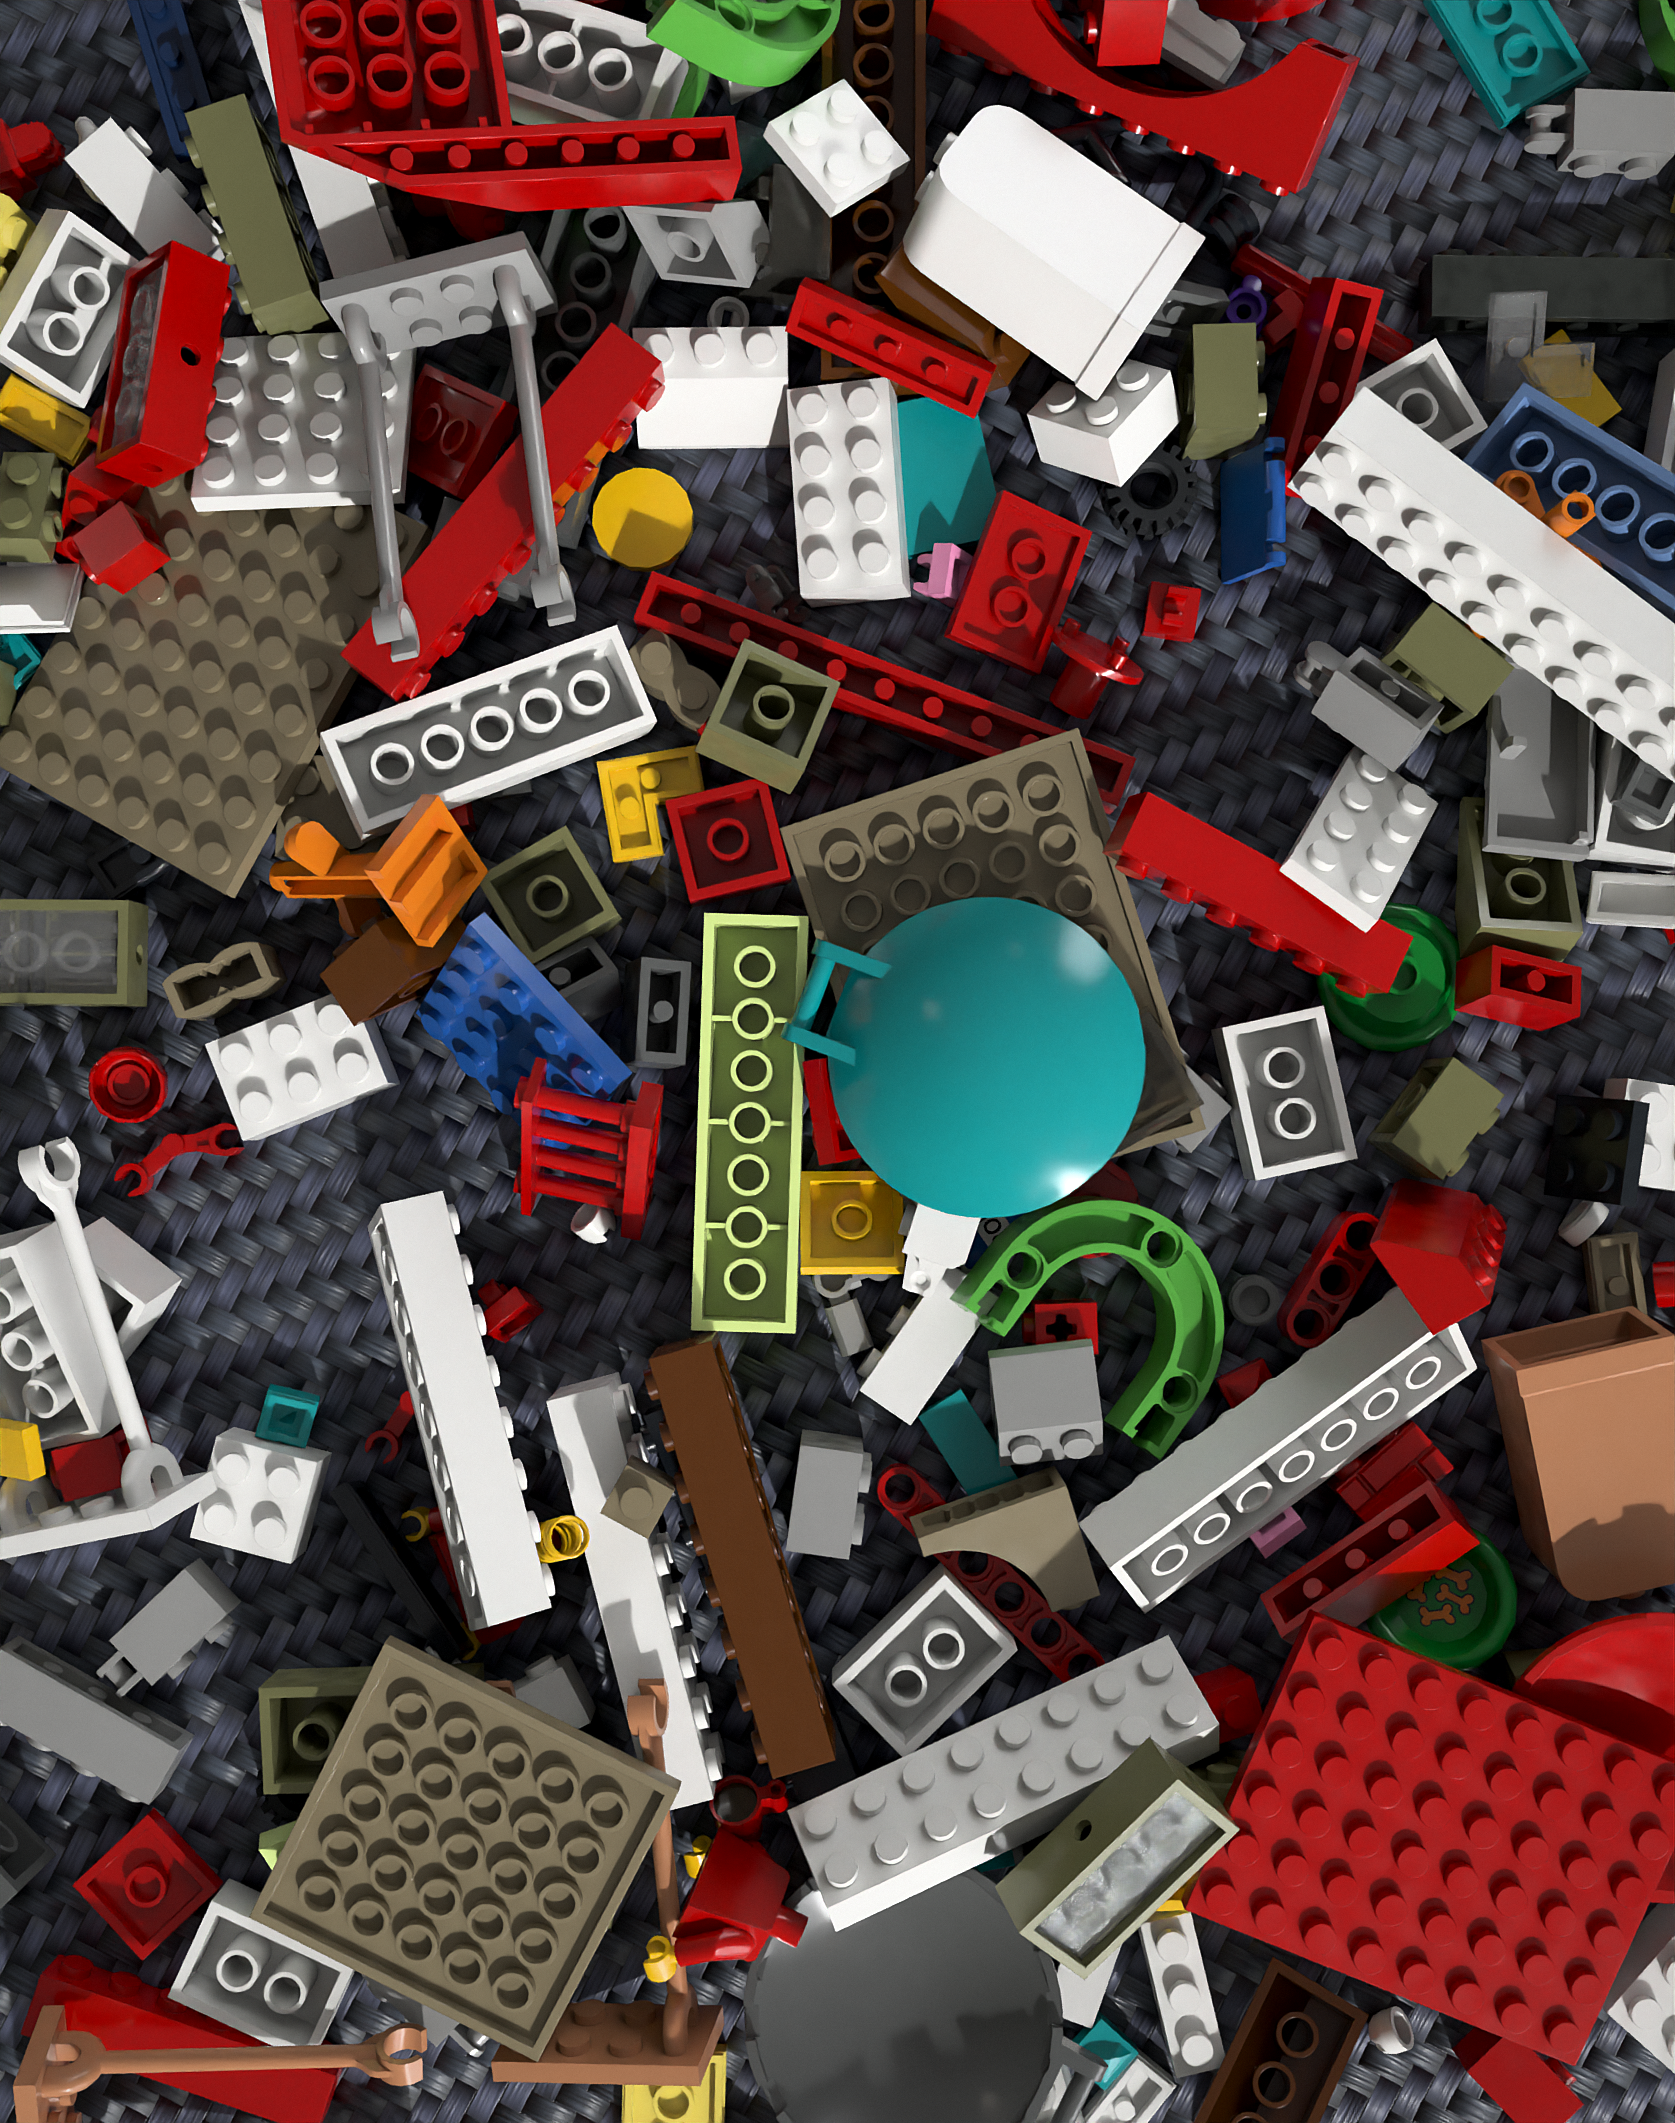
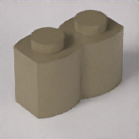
(669, 678)
(217, 987)

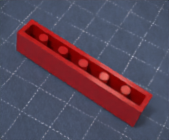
(1251, 892)
(142, 2017)

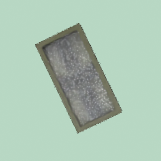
(73, 953)
(1116, 1859)

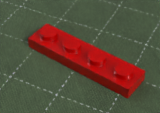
(890, 347)

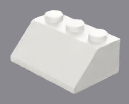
(719, 388)

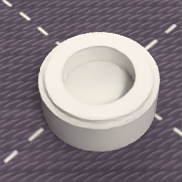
(1582, 1222)

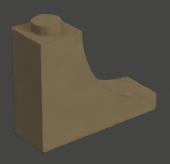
(1023, 1523)

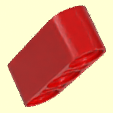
(1307, 1291)

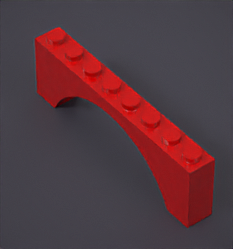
(1257, 127)

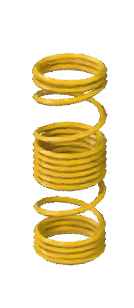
(569, 1548)

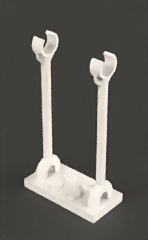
(138, 1503)

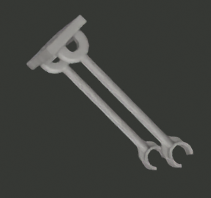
(420, 306)

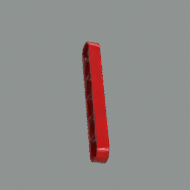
(986, 1581)

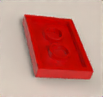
(455, 431)
(1018, 583)

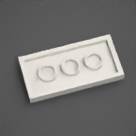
(1359, 838)

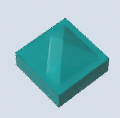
(287, 1416)
(1108, 2044)

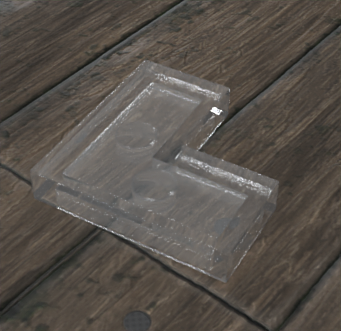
(1519, 354)

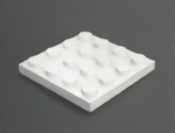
(294, 425)

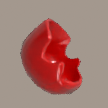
(128, 1084)

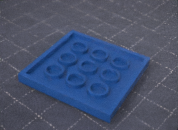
(503, 1014)

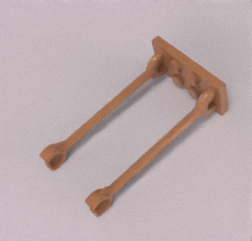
(639, 2039)
(50, 2083)

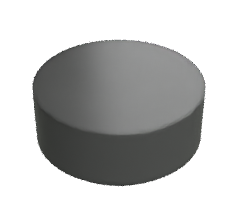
(1252, 1300)

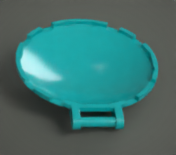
(980, 1055)

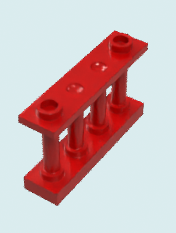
(634, 1148)

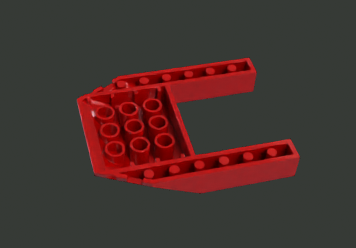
(425, 108)

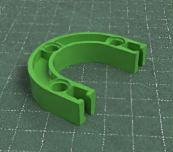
(744, 38)
(1179, 1278)

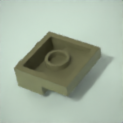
(31, 506)

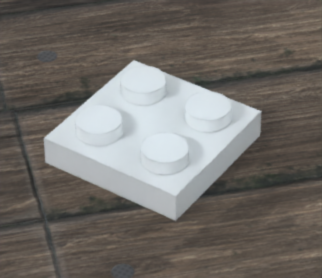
(836, 147)

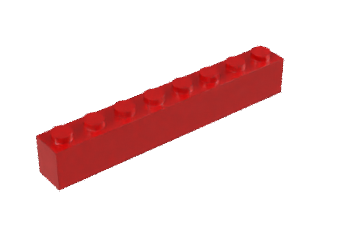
(495, 523)

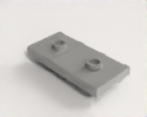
(1538, 772)

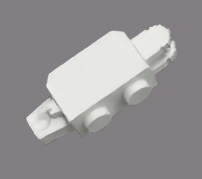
(933, 1245)

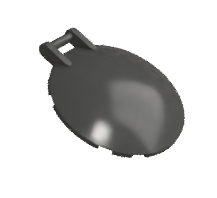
(912, 2015)

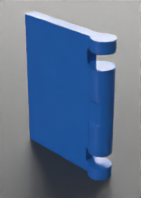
(1252, 511)

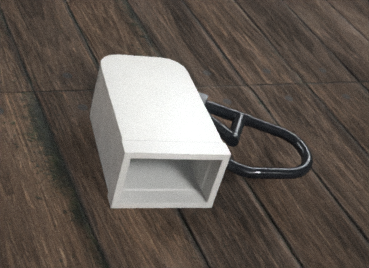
(1051, 239)

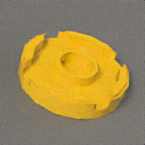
(643, 519)

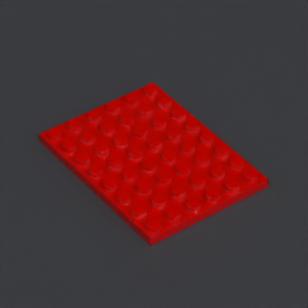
(1441, 1838)

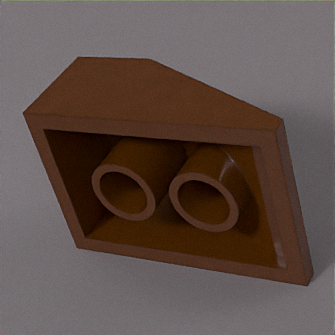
(946, 317)

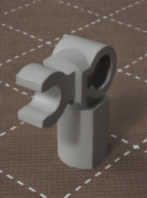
(845, 1312)

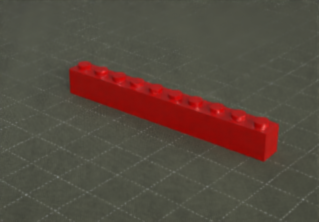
(868, 685)

